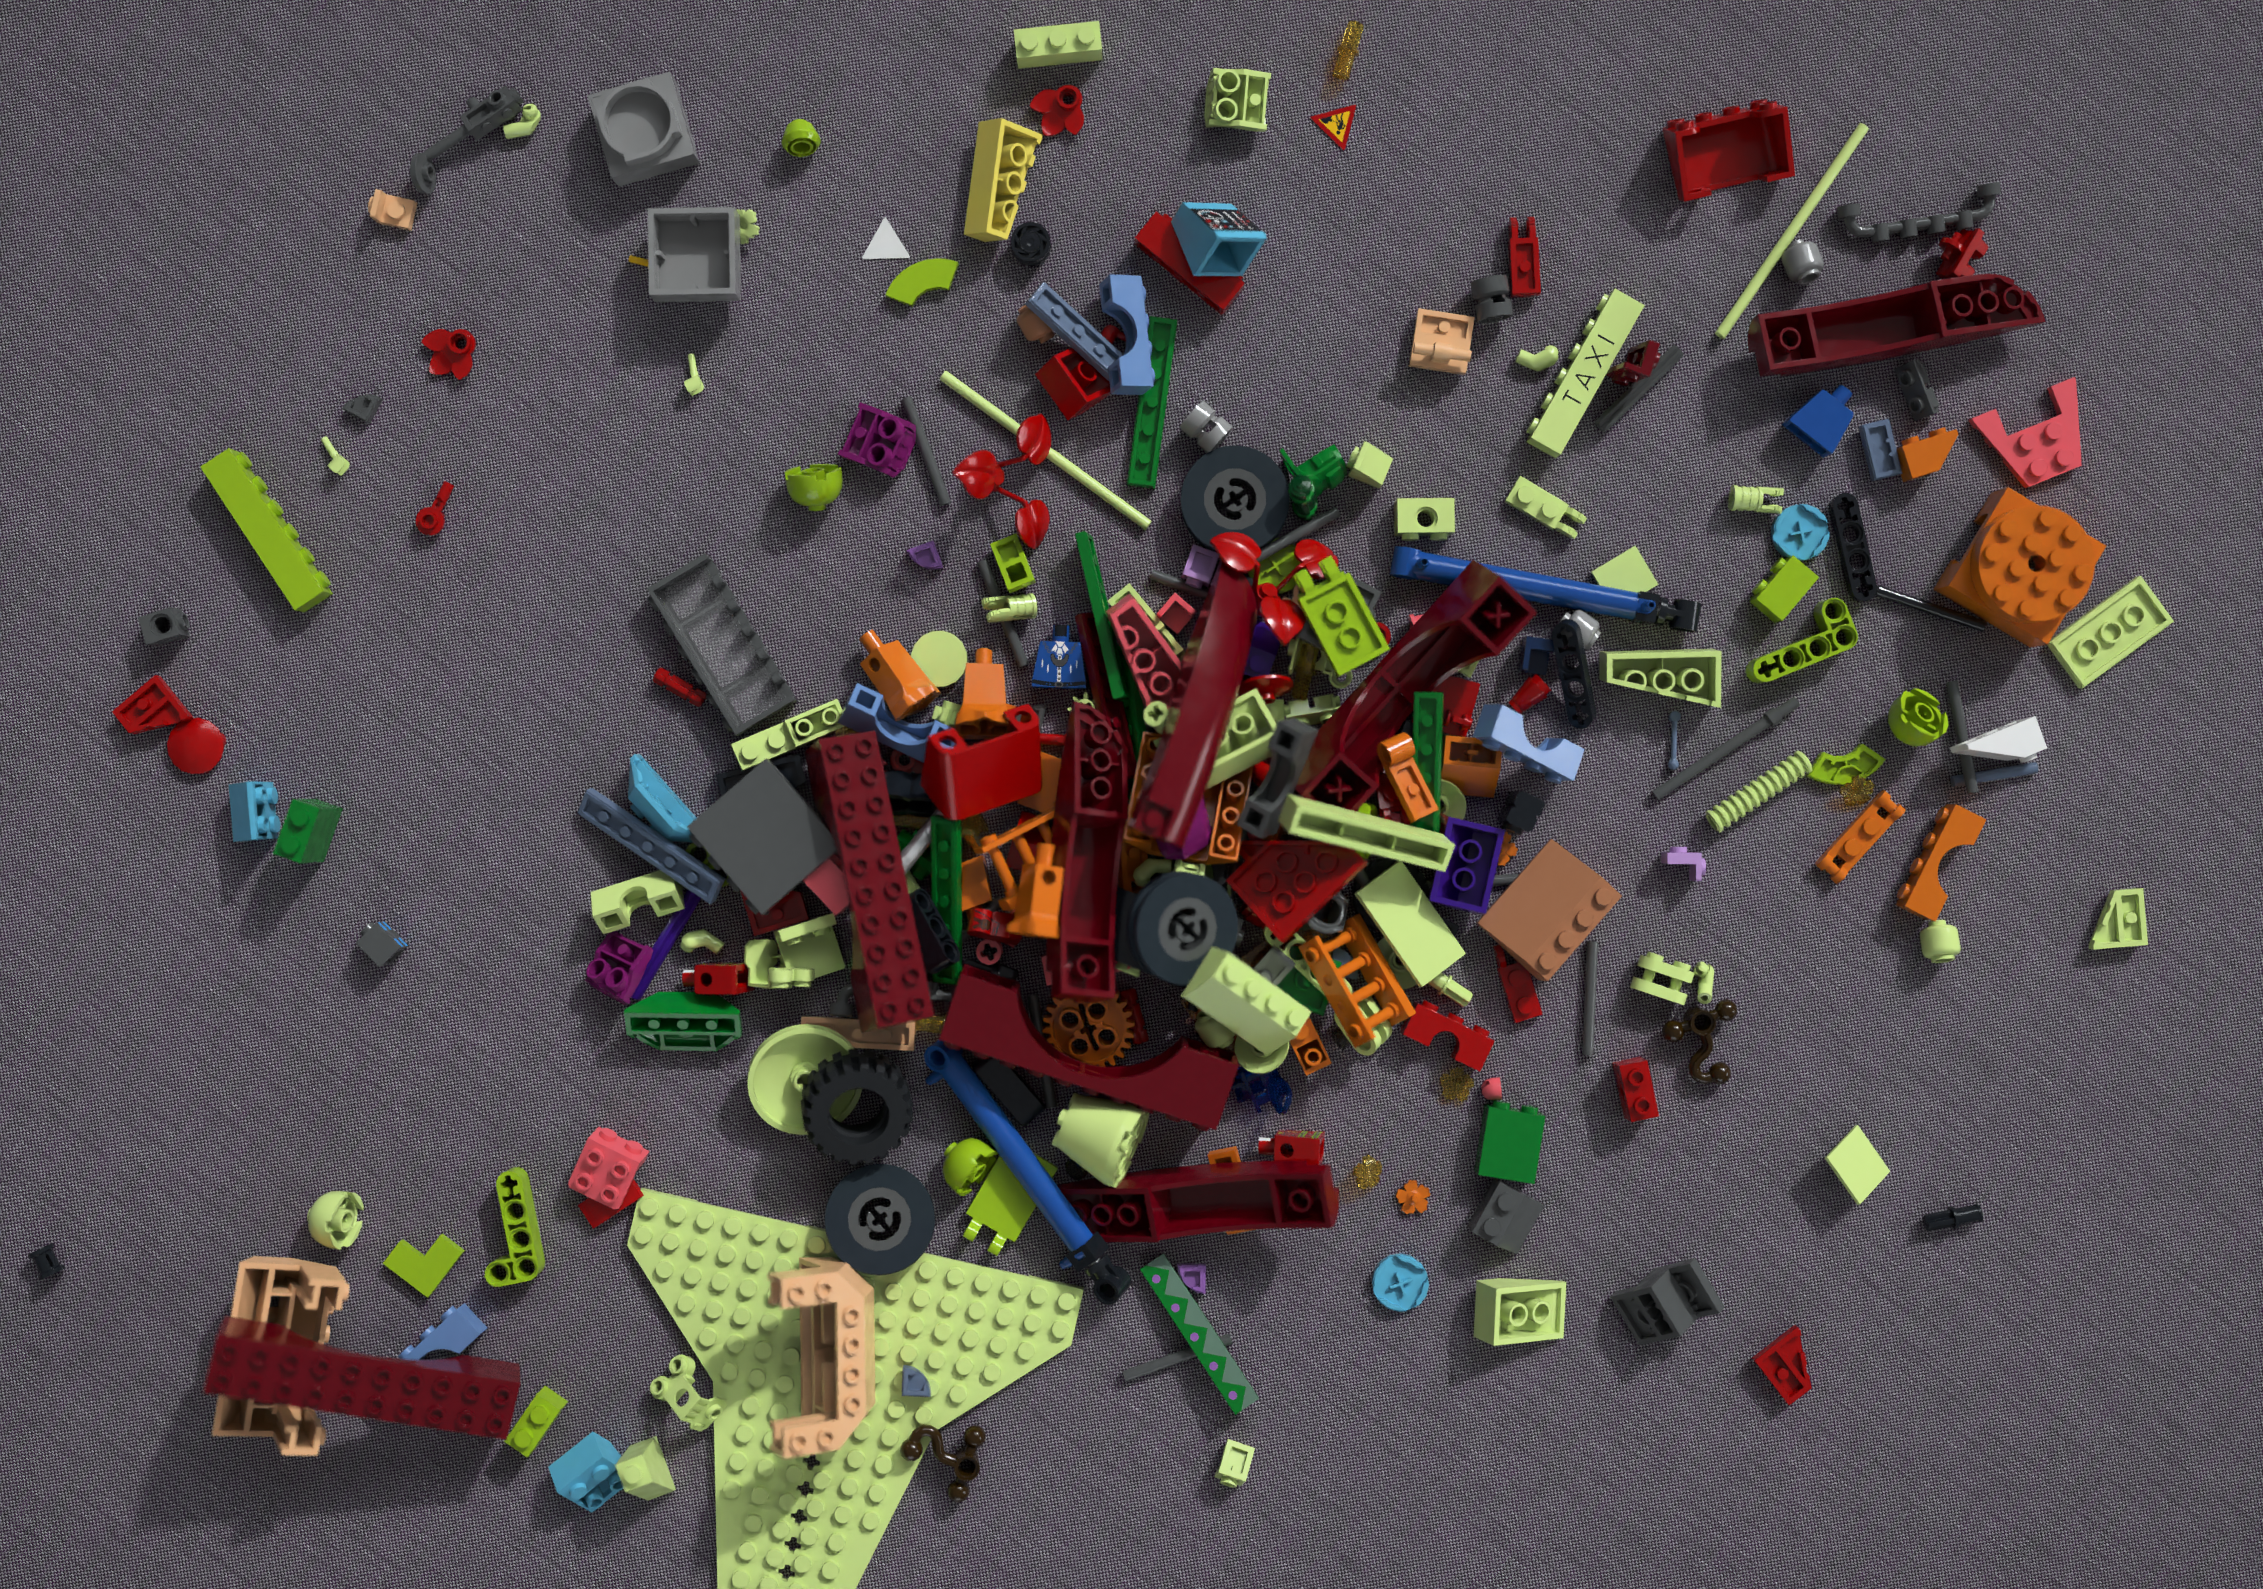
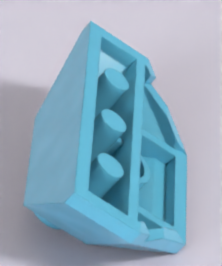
(657, 802)

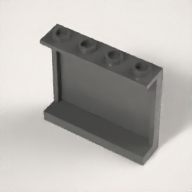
(763, 837)

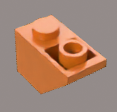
(1926, 455)
(1310, 1049)

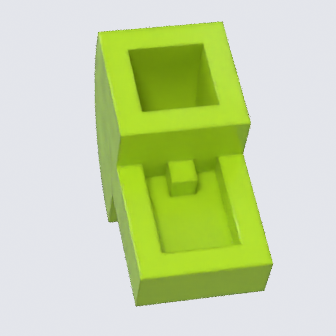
(1012, 563)

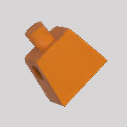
(975, 884)

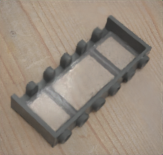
(721, 645)

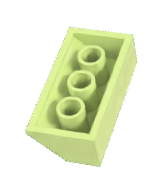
(1245, 738)
(1245, 1002)

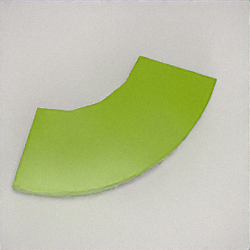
(920, 278)
(1841, 769)

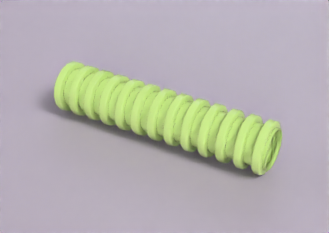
(1759, 791)

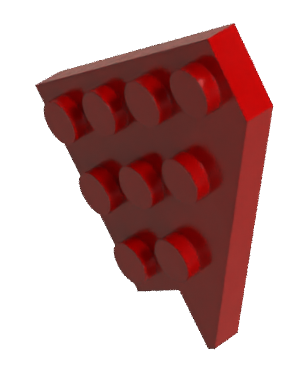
(1292, 880)

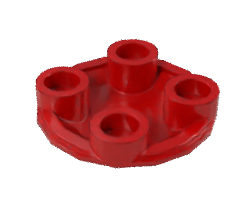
(196, 746)

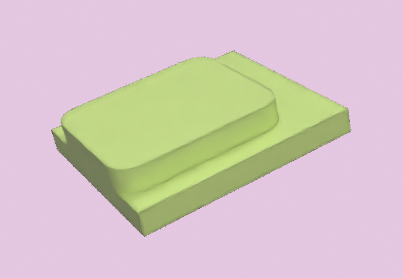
(1626, 572)

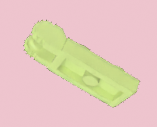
(1543, 506)

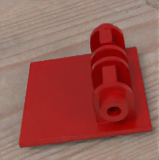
(1458, 704)

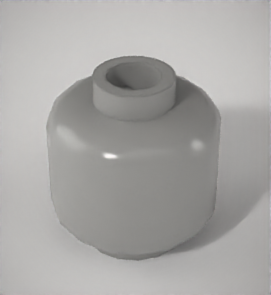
(1802, 262)
(1588, 626)

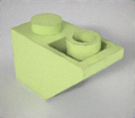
(1369, 465)

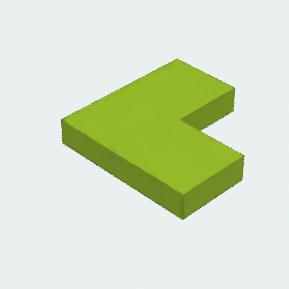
(426, 1270)

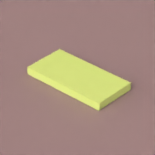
(2109, 632)
(1410, 923)

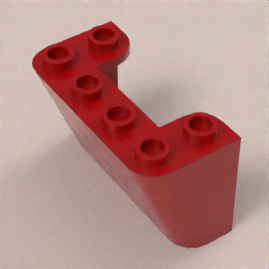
(1729, 148)
(985, 775)

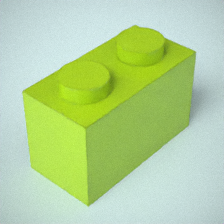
(1783, 588)
(536, 1421)

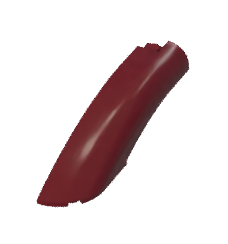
(1088, 845)

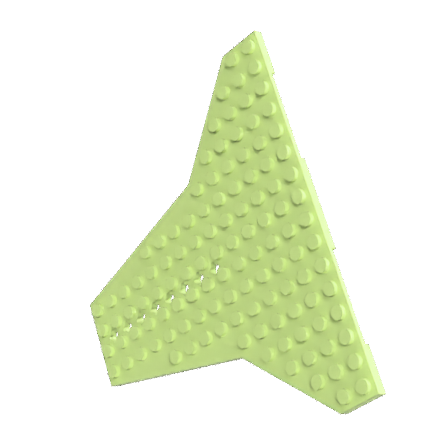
(947, 1317)

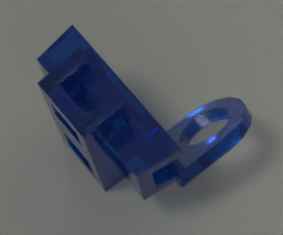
(1276, 1088)

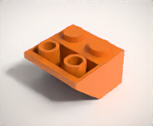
(1470, 765)

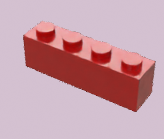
(1162, 245)

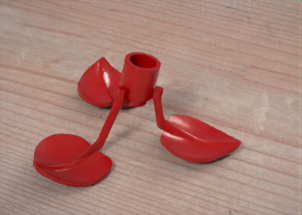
(982, 475)
(1281, 616)

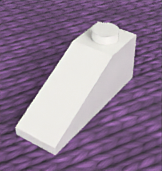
(2009, 742)

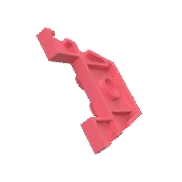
(2042, 448)

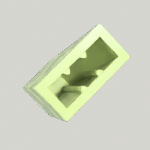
(645, 1470)

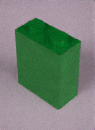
(307, 830)
(1509, 1142)

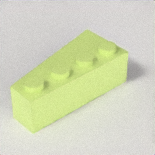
(1673, 673)

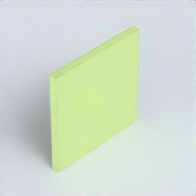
(1857, 1164)

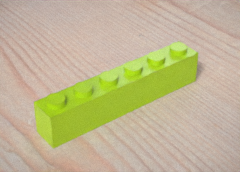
(267, 530)

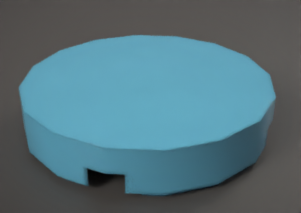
(1800, 532)
(1400, 1282)

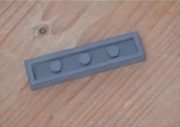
(1073, 329)

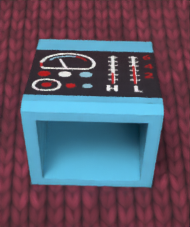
(1216, 238)

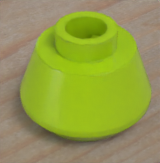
(800, 138)

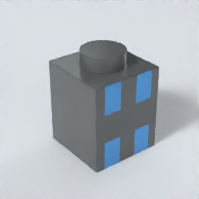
(381, 943)

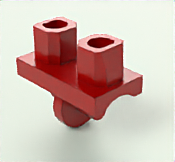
(1959, 251)

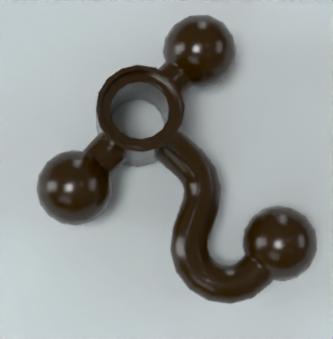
(1674, 1031)
(973, 1437)

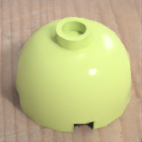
(334, 1219)

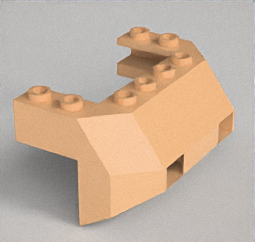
(306, 1298)
(834, 1354)

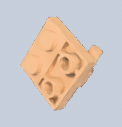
(1441, 341)

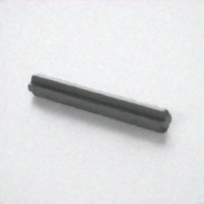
(1638, 389)

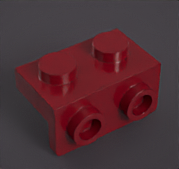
(1638, 364)

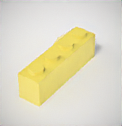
(998, 177)

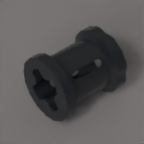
(46, 1261)

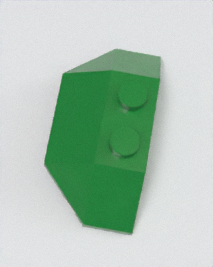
(683, 1021)

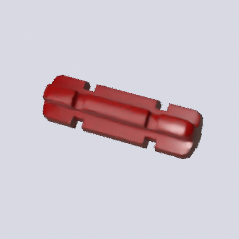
(679, 687)
(1140, 1034)

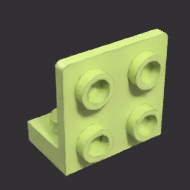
(811, 946)

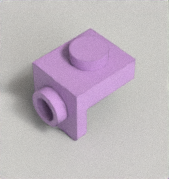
(1200, 567)
(1679, 855)

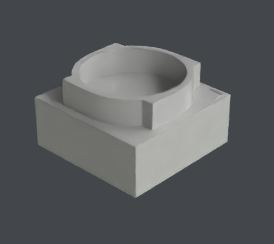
(643, 129)
(694, 254)

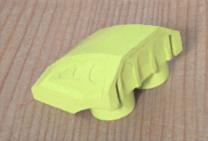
(1242, 97)

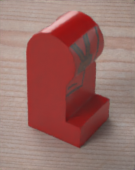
(992, 926)

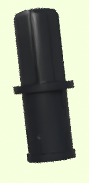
(1953, 1217)

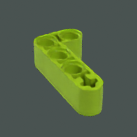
(1800, 650)
(513, 1224)

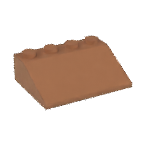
(1548, 910)

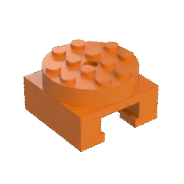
(1995, 571)

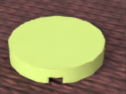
(940, 657)

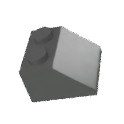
(1505, 1216)

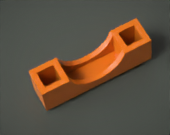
(1923, 892)

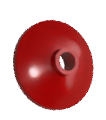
(1268, 686)

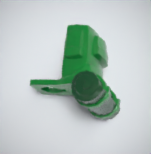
(1312, 478)

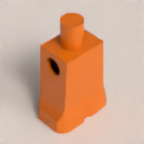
(897, 677)
(983, 700)
(1038, 897)

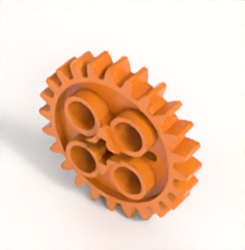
(1113, 1019)

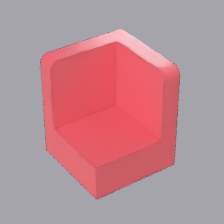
(1176, 613)

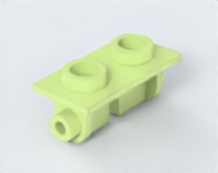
(1323, 709)

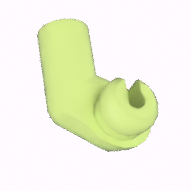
(526, 125)

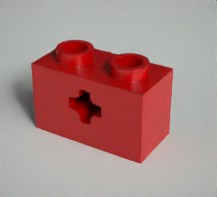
(1635, 1089)

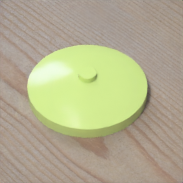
(782, 1069)

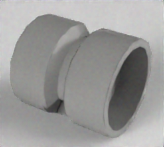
(1198, 420)

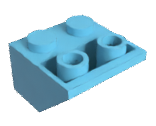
(254, 811)
(588, 1472)

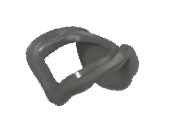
(1336, 917)

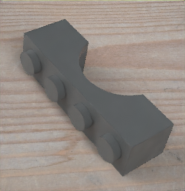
(1289, 751)

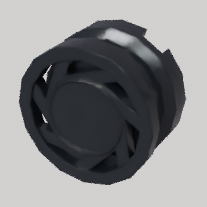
(1030, 244)

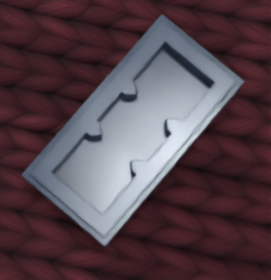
(1880, 450)

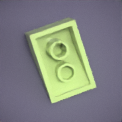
(1519, 1310)

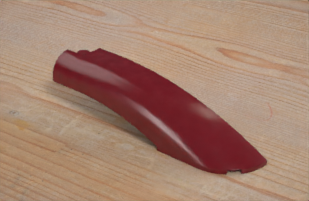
(1890, 324)
(1199, 710)
(1207, 1200)

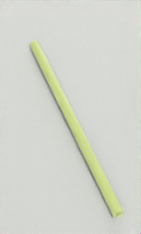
(1791, 231)
(1053, 455)

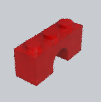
(1471, 1045)

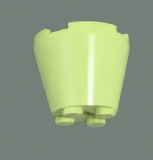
(1101, 1135)

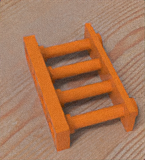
(991, 842)
(1376, 972)

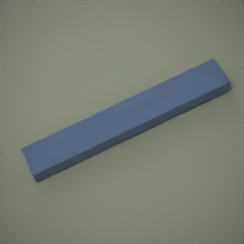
(651, 845)

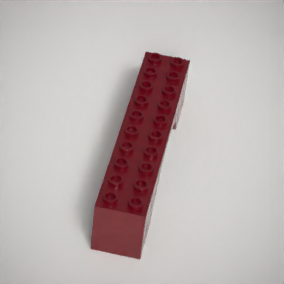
(1464, 625)
(887, 955)
(1181, 1082)
(286, 1369)

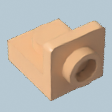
(392, 210)

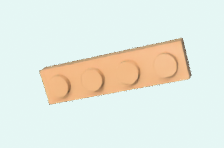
(890, 1038)

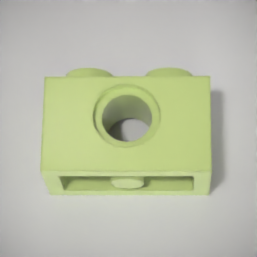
(1439, 509)

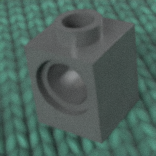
(153, 626)

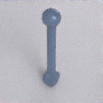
(1674, 717)

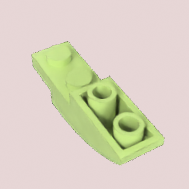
(788, 735)

